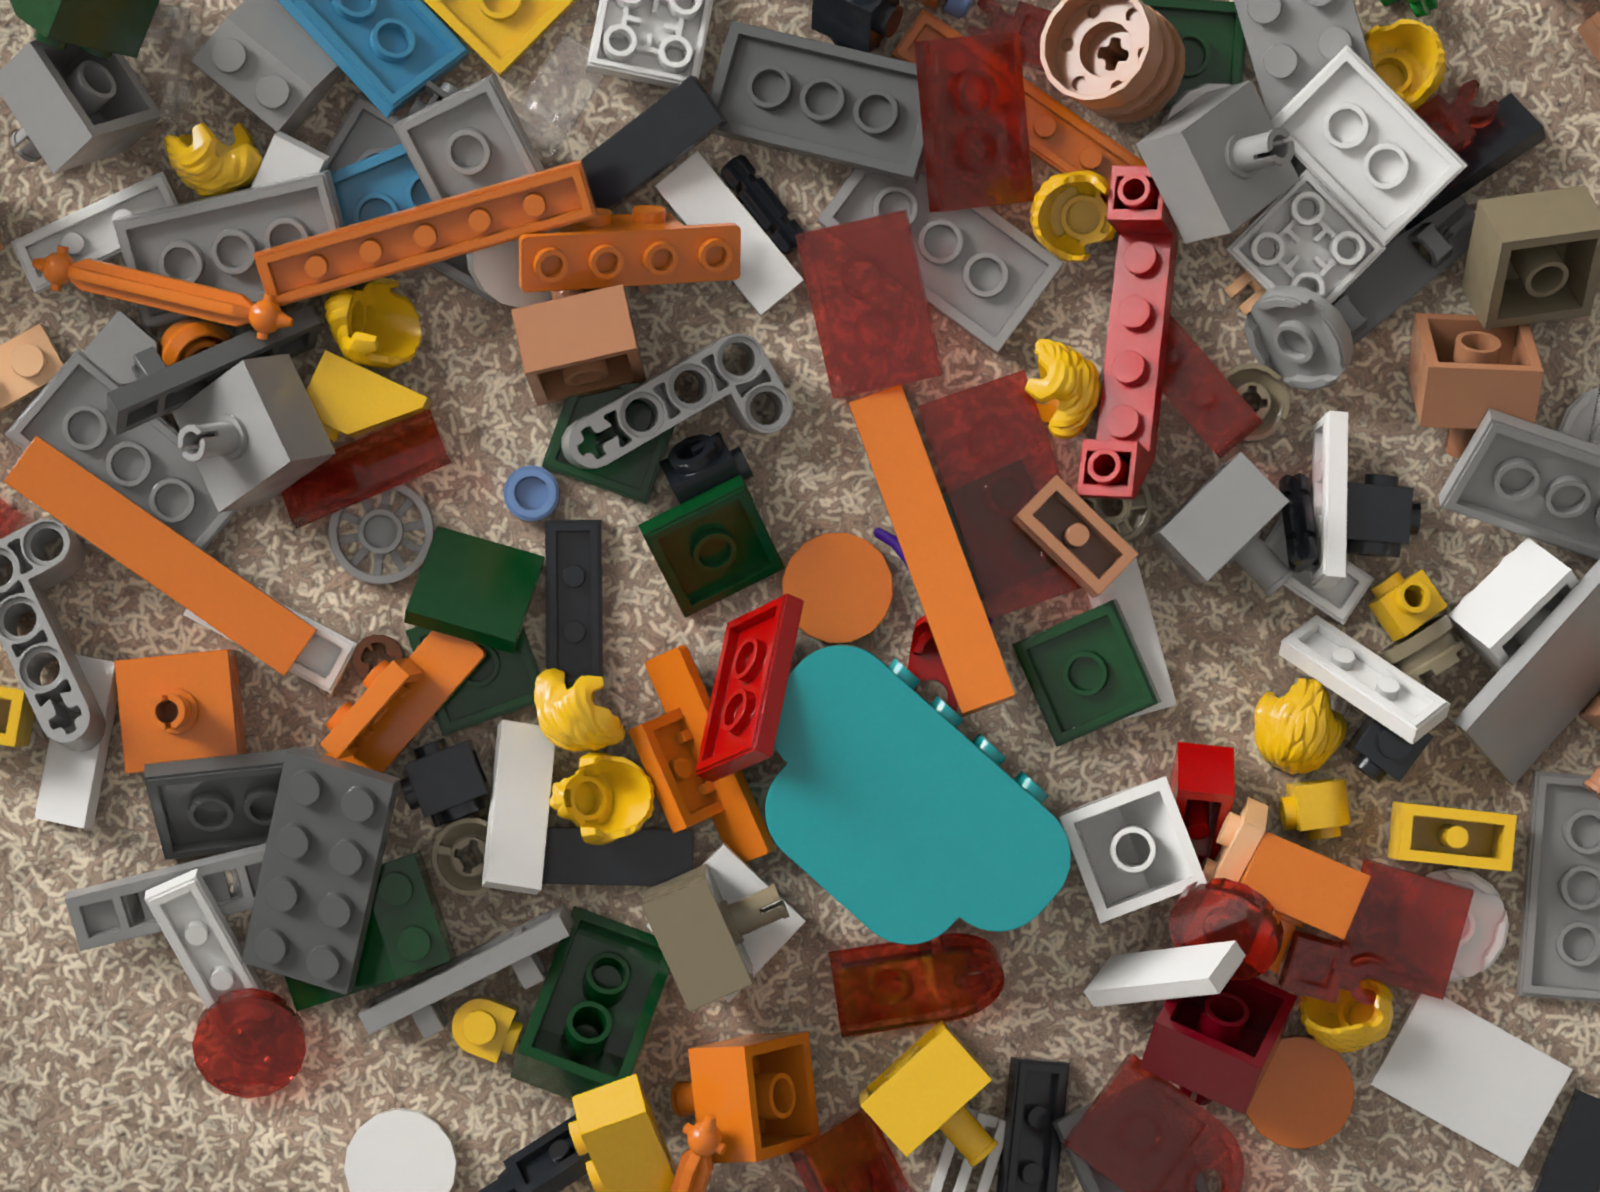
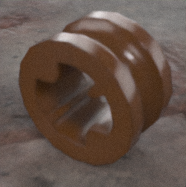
(393, 649)

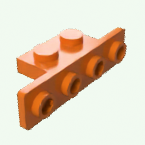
(629, 251)
(400, 701)
(670, 755)

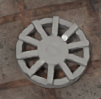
(382, 534)

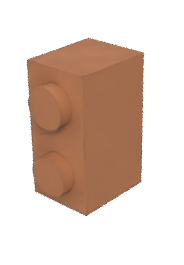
(1075, 536)

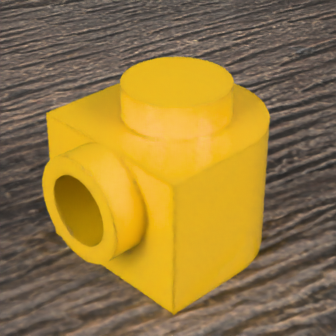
(1405, 603)
(1316, 807)
(487, 1027)

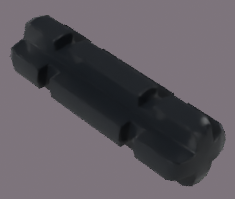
(762, 203)
(1299, 523)

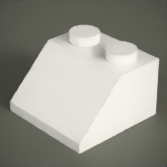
(1512, 602)
(1132, 848)

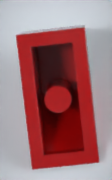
(1204, 792)

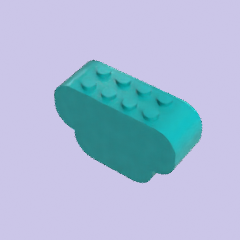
(904, 807)

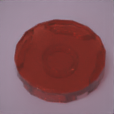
(1224, 913)
(249, 1043)

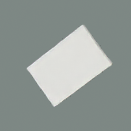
(1367, 145)
(1470, 1076)

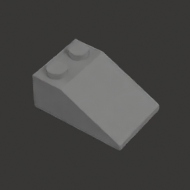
(268, 64)

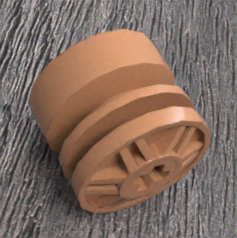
(1113, 57)

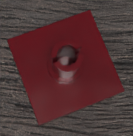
(1220, 1041)

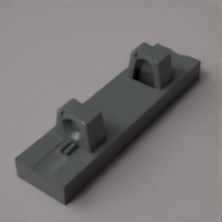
(1402, 269)
(166, 388)

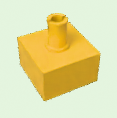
(929, 1093)

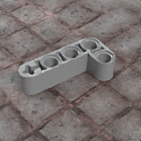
(669, 410)
(47, 640)

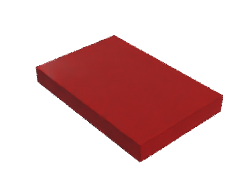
(749, 688)

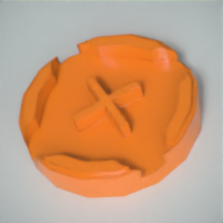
(842, 587)
(1302, 1094)

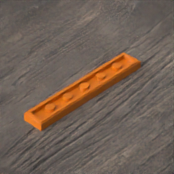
(1054, 131)
(426, 233)
(932, 551)
(160, 555)

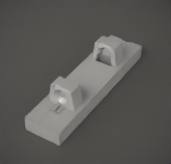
(118, 908)
(422, 993)

